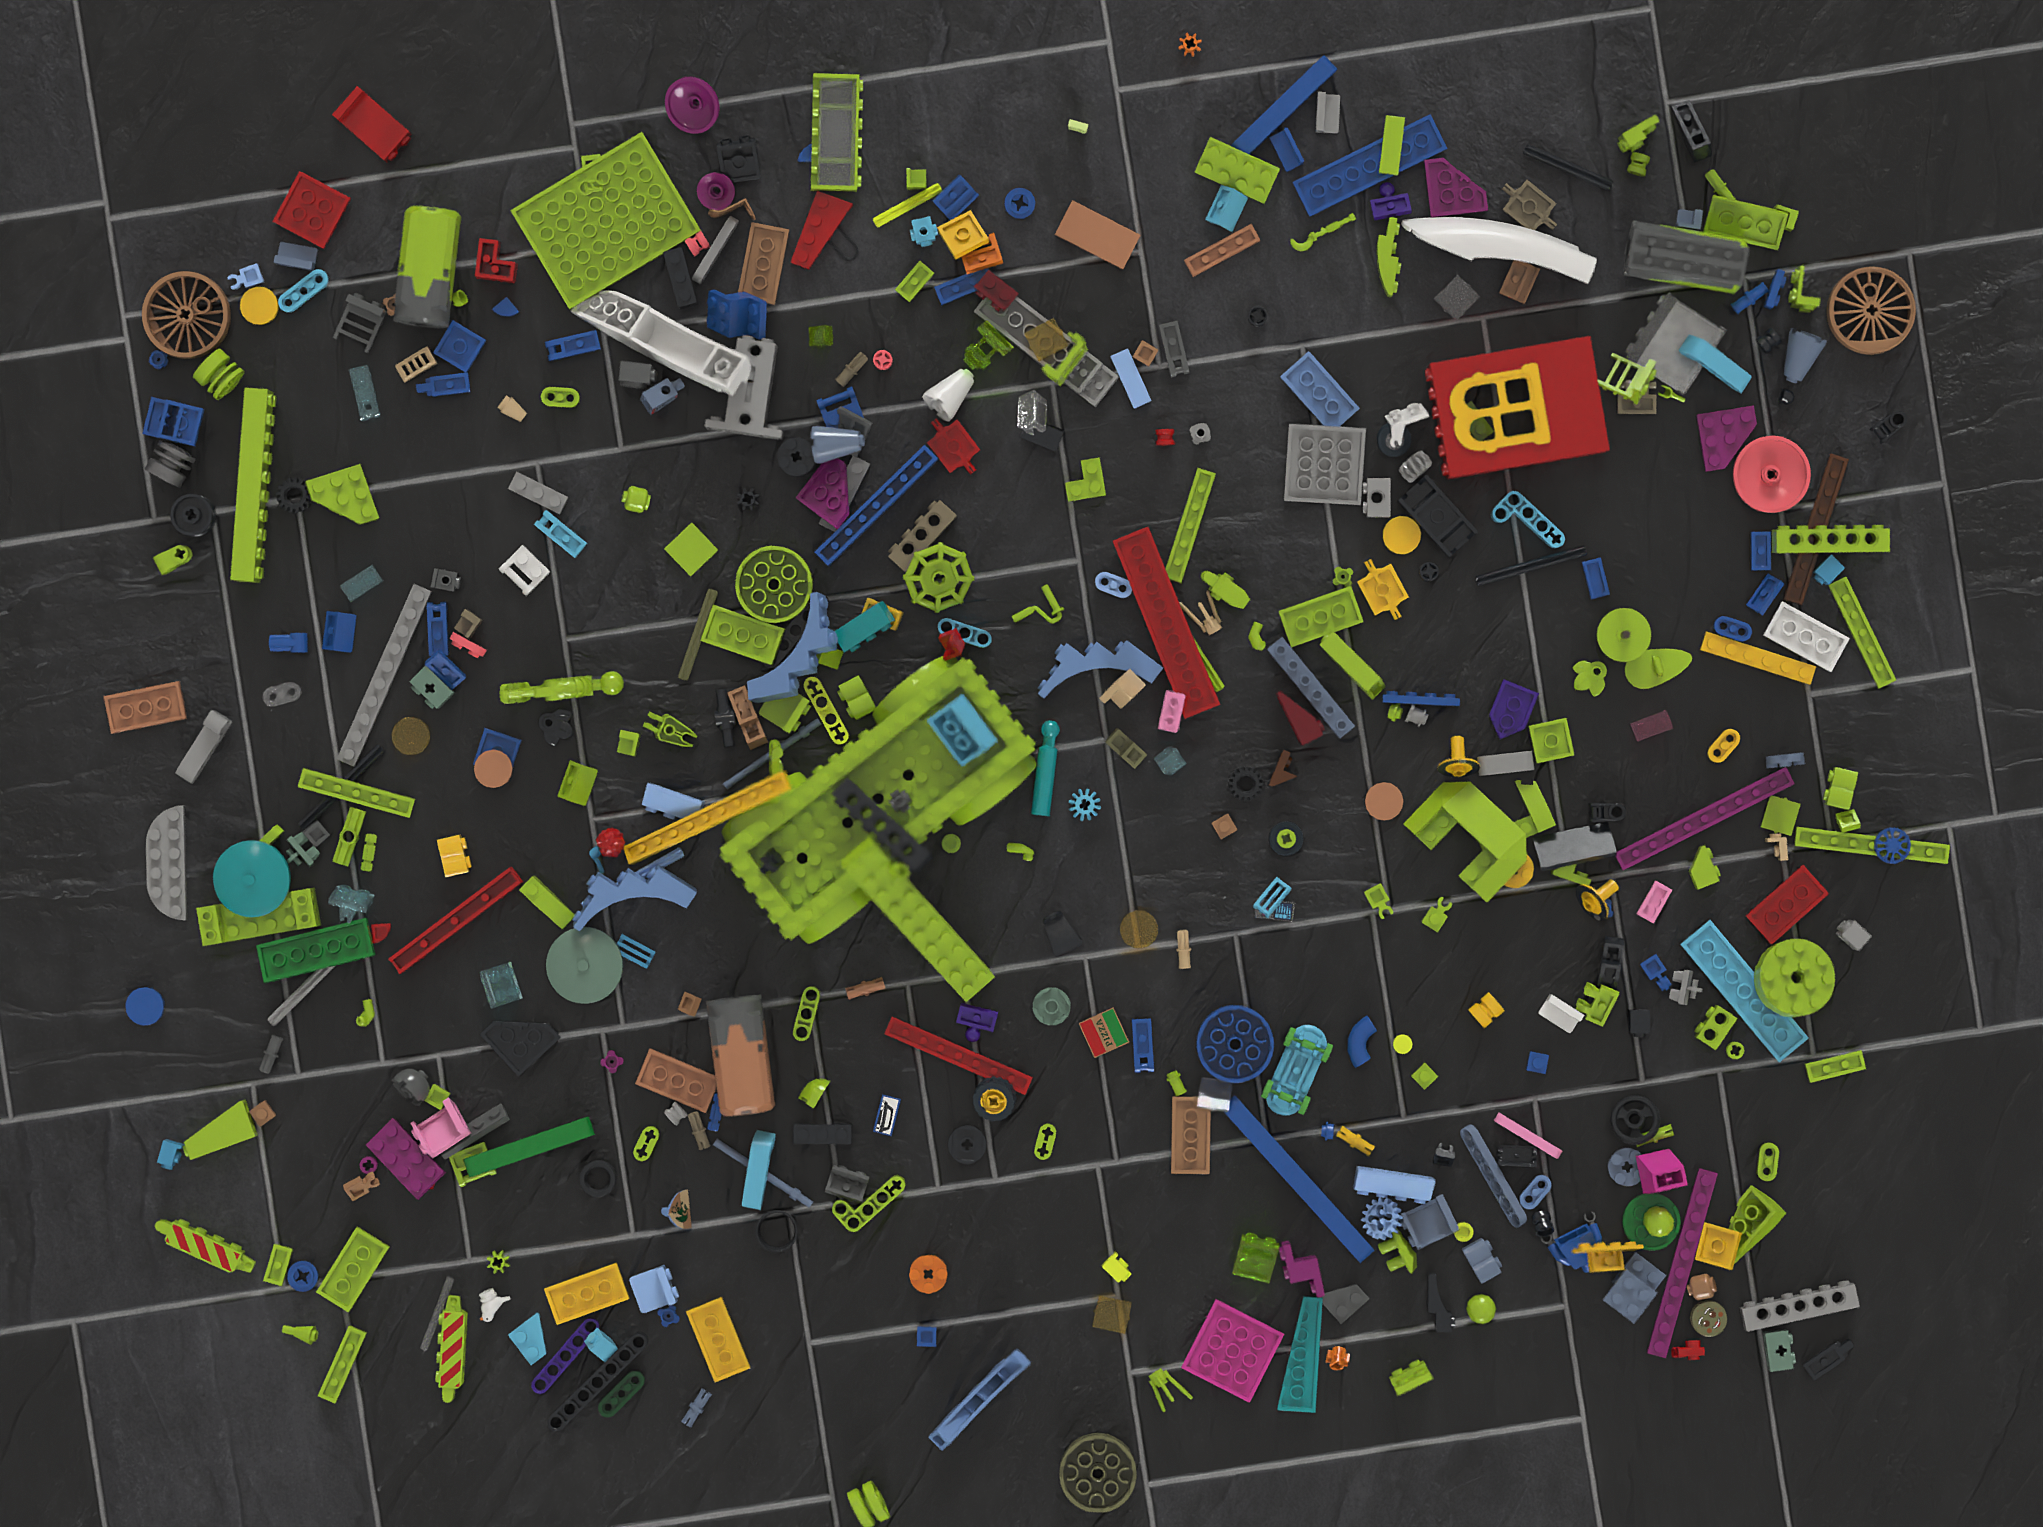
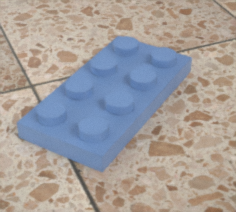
(1319, 391)

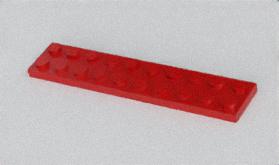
(1166, 621)

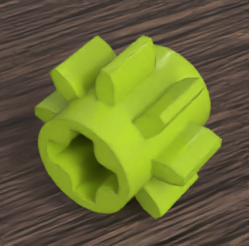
(498, 1267)

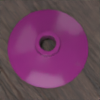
(712, 199)

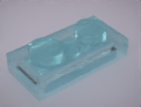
(361, 583)

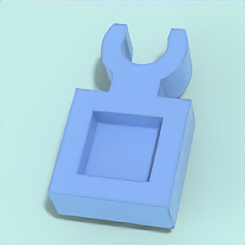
(249, 276)

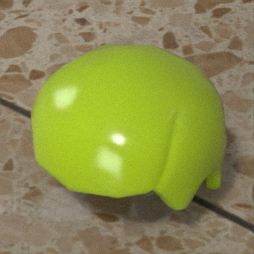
(1658, 1221)
(1481, 1309)

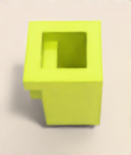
(1117, 1268)

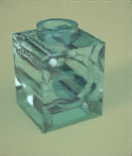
(1170, 761)

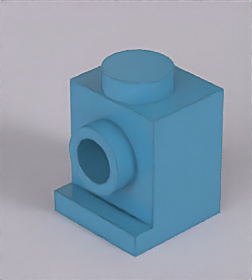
(169, 1153)

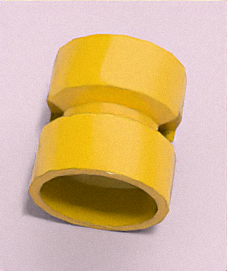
(1486, 1010)

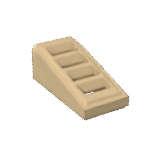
(432, 362)

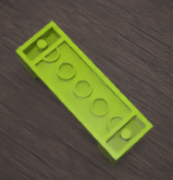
(222, 925)

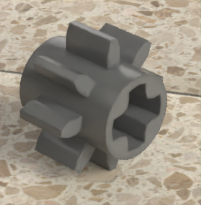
(900, 801)

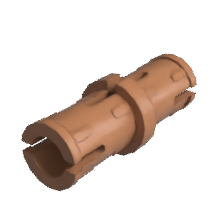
(865, 988)

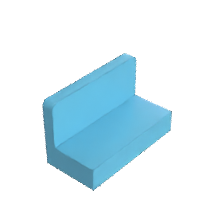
(1226, 208)

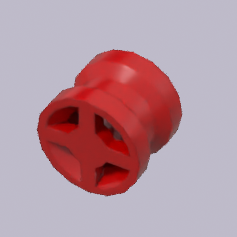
(1164, 437)

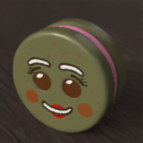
(1708, 1318)

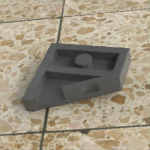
(852, 421)
(1344, 1301)

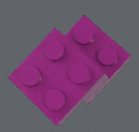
(1301, 1269)

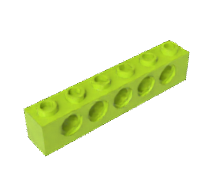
(1879, 543)

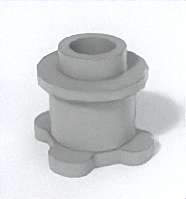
(1197, 439)
(1416, 716)

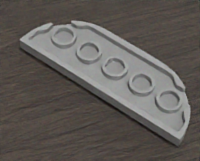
(167, 863)

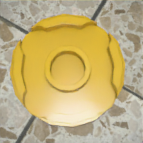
(259, 305)
(1401, 535)

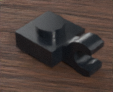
(772, 861)

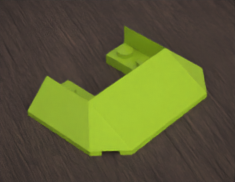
(1501, 838)

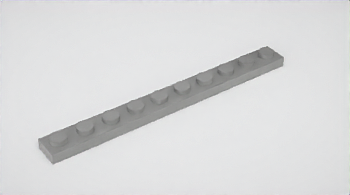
(384, 675)

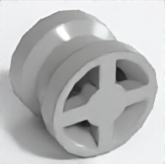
(675, 1113)

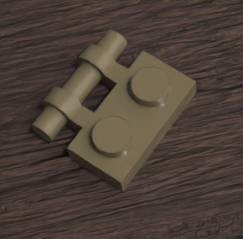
(1646, 405)

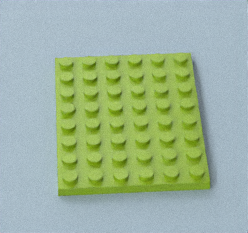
(606, 234)

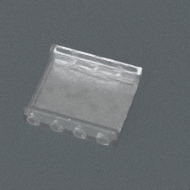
(1665, 335)

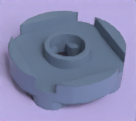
(1785, 760)
(1618, 1160)

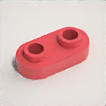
(474, 649)

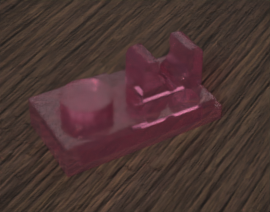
(1651, 725)

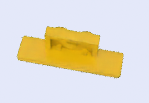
(1606, 1258)

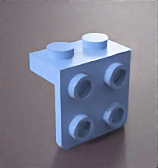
(654, 1289)

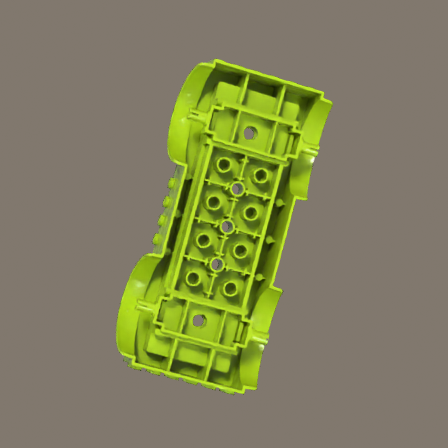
(805, 895)

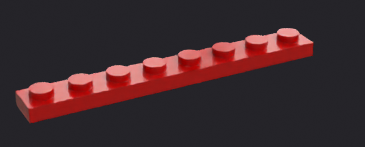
(956, 1054)

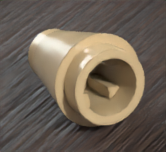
(512, 409)

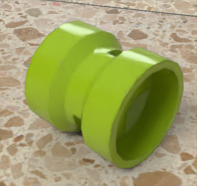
(1638, 164)

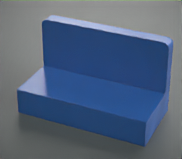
(1287, 150)
(339, 631)

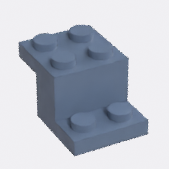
(1634, 1287)

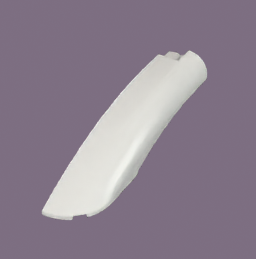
(1502, 240)
(665, 340)

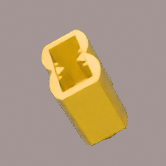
(453, 855)

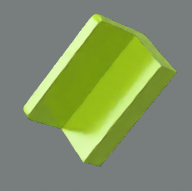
(577, 783)

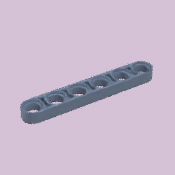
(1493, 1175)

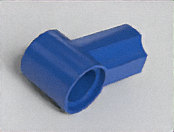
(294, 643)

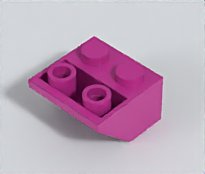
(1660, 1171)

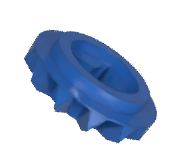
(1015, 195)
(301, 1285)

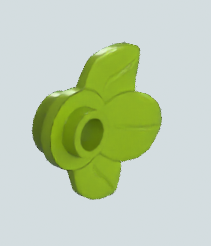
(1588, 679)

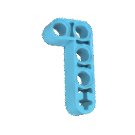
(1715, 362)
(1530, 522)
(757, 1169)

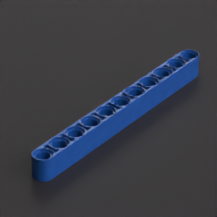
(1298, 1180)

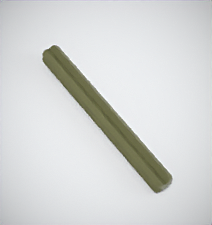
(697, 635)

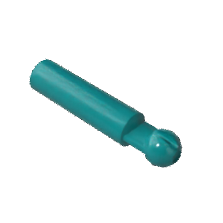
(1045, 770)

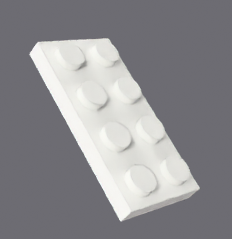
(1806, 636)

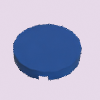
(145, 1006)

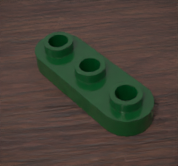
(617, 1401)

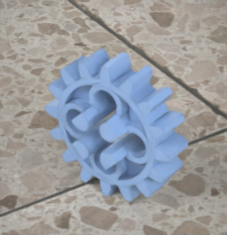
(1374, 1226)

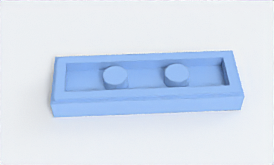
(1130, 378)

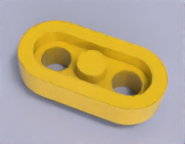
(1723, 745)

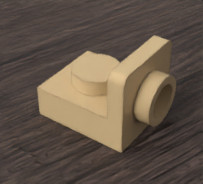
(1780, 849)

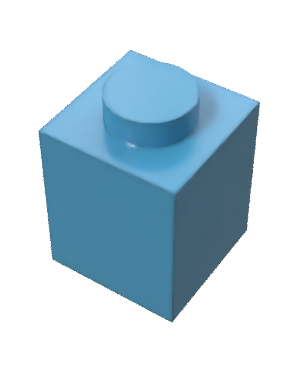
(1827, 570)

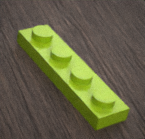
(342, 1364)

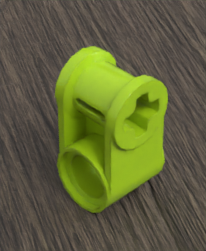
(170, 560)

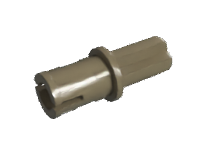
(851, 369)
(698, 1130)

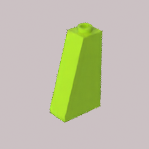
(1352, 665)
(226, 1130)

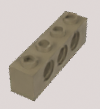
(946, 517)

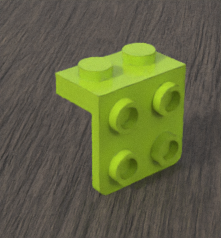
(1803, 303)
(786, 712)

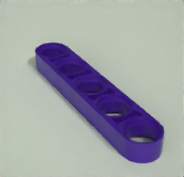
(557, 1361)

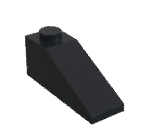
(1692, 131)

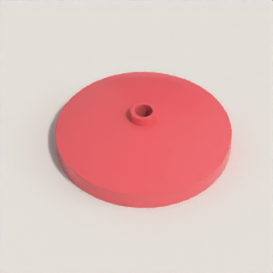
(1789, 470)

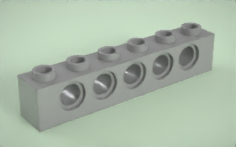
(1848, 1301)

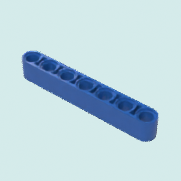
(1285, 105)

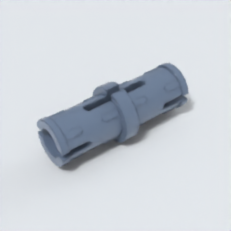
(696, 1407)

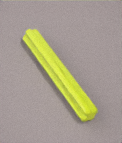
(907, 205)

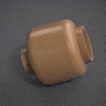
(1702, 1287)

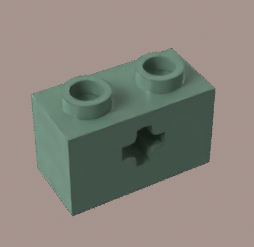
(442, 691)
(1778, 1361)

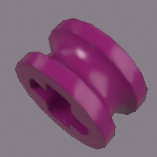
(365, 1160)

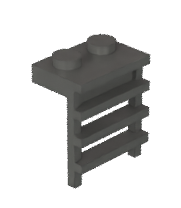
(370, 311)

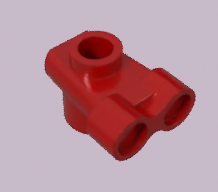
(1692, 1350)

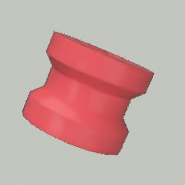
(883, 356)

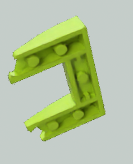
(1539, 813)

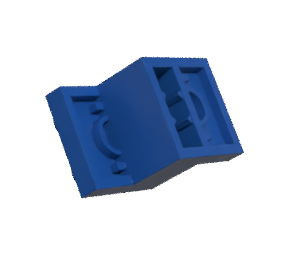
(736, 314)
(173, 421)

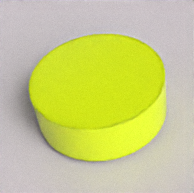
(1402, 1044)
(1465, 1232)

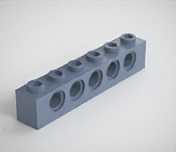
(1310, 687)

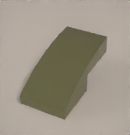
(1125, 748)

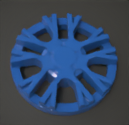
(1892, 845)

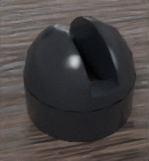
(1786, 396)

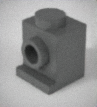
(437, 580)

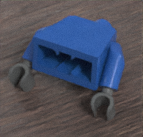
(1564, 1244)

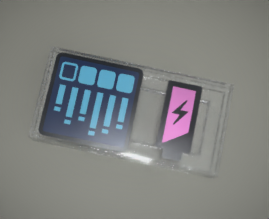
(1283, 912)

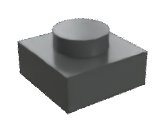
(316, 833)

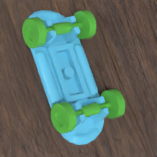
(1296, 1070)

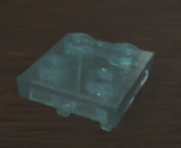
(350, 901)
(500, 985)

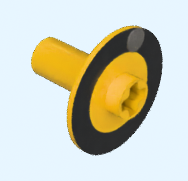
(1458, 765)
(1594, 900)

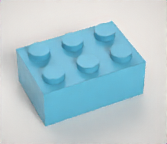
(962, 730)

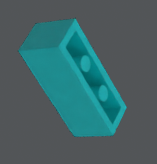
(864, 627)

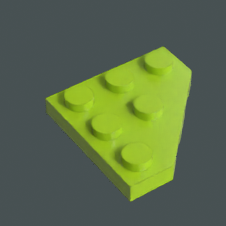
(344, 494)

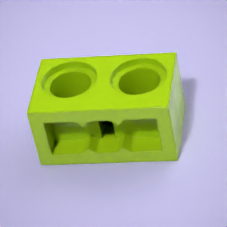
(1720, 1030)

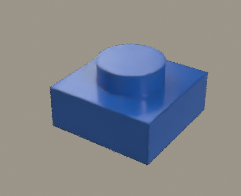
(1537, 1062)
(926, 1336)

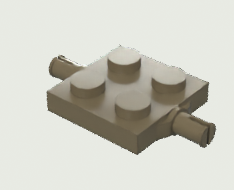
(1529, 206)

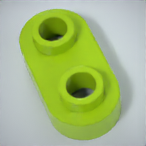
(560, 397)
(1767, 1161)

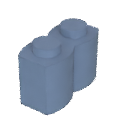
(1481, 1260)

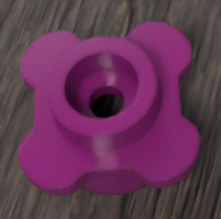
(612, 1056)

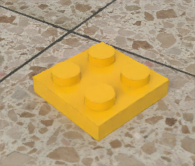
(963, 234)
(1718, 1246)

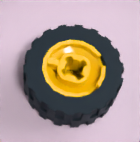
(994, 1098)

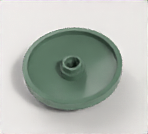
(584, 965)

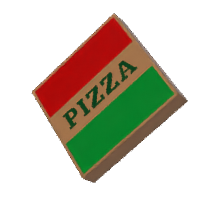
(1103, 1032)

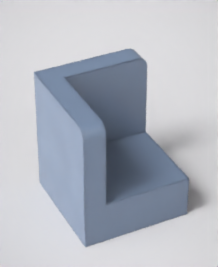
(1689, 219)

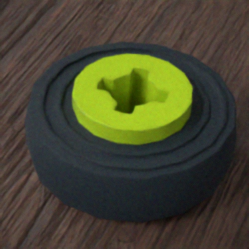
(1286, 838)

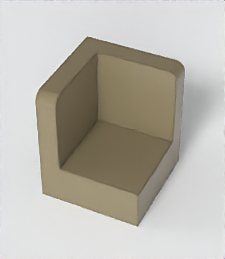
(468, 623)

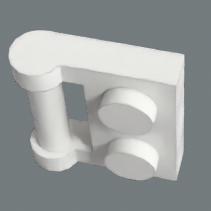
(528, 565)

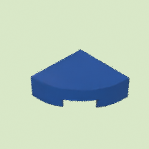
(805, 155)
(505, 308)

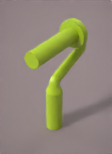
(1053, 603)

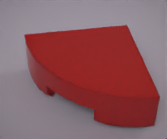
(380, 932)

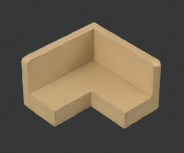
(1123, 689)

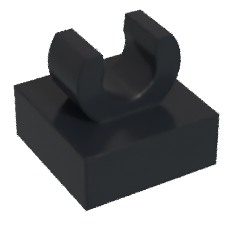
(1444, 1157)

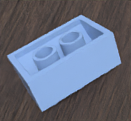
(670, 802)

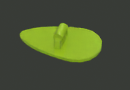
(1656, 667)

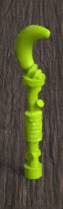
(1313, 236)

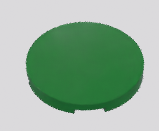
(1633, 1221)

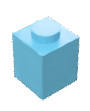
(601, 1344)

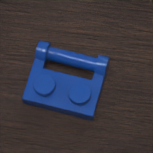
(832, 418)

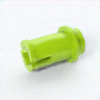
(1176, 1083)

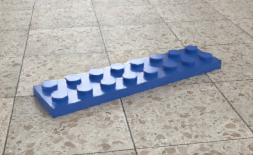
(1361, 168)

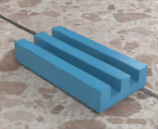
(649, 959)

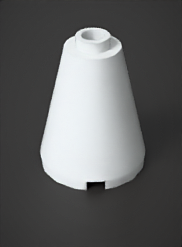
(949, 394)

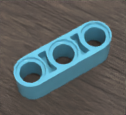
(974, 632)

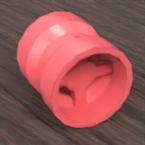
(693, 245)

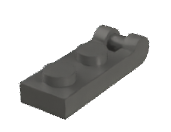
(1174, 348)

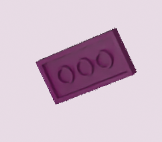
(405, 1159)

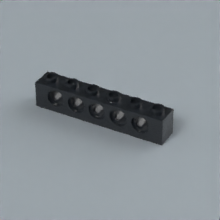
(849, 790)

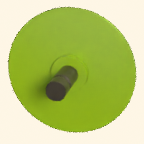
(1624, 635)

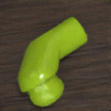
(1255, 638)
(1021, 848)
(367, 1015)

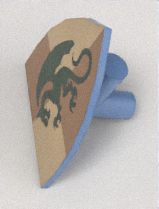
(679, 1210)

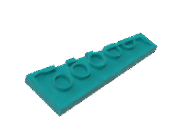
(1301, 1373)

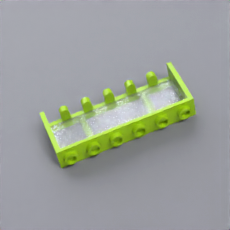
(836, 132)

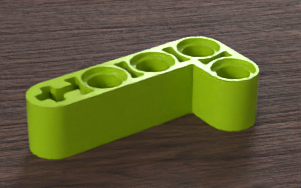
(872, 1200)

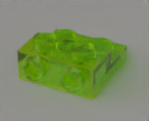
(1256, 1257)

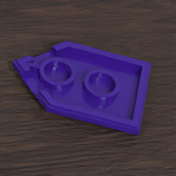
(1512, 708)

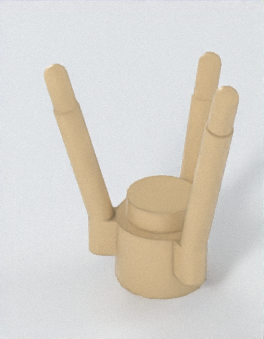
(1211, 623)

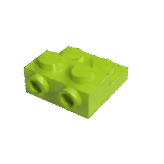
(1634, 137)
(1411, 1377)

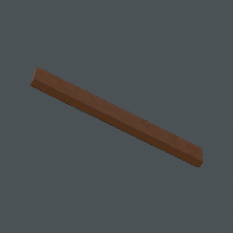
(1819, 515)

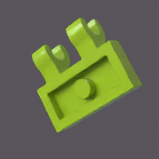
(1601, 1006)

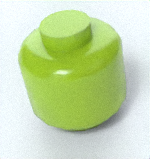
(636, 499)

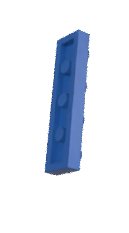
(1412, 698)

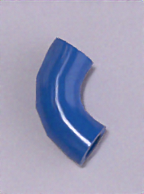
(1357, 1041)

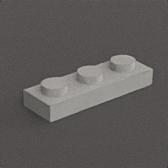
(538, 493)

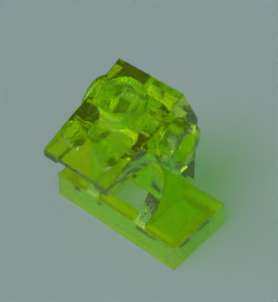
(976, 357)

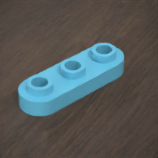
(294, 293)

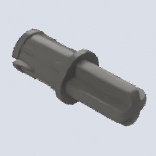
(270, 1054)

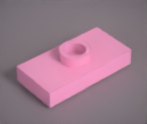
(1654, 901)

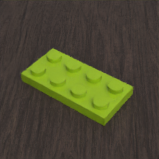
(1237, 170)
(1745, 220)
(1320, 616)
(743, 635)
(352, 1269)

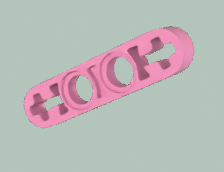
(1528, 1135)

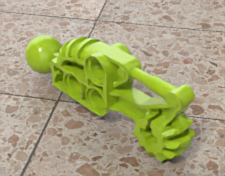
(562, 688)

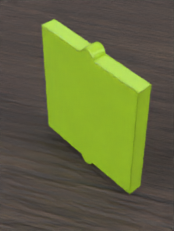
(1780, 815)

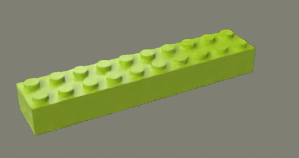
(252, 485)
(918, 920)

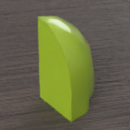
(813, 1091)

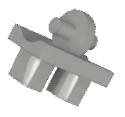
(1682, 995)

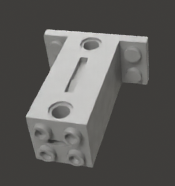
(753, 396)

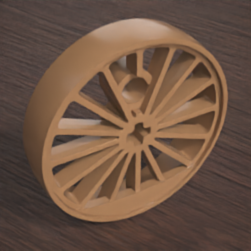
(155, 333)
(1874, 346)

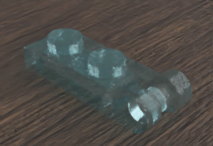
(364, 392)

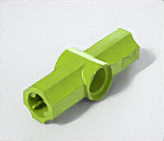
(344, 848)

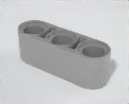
(1505, 763)

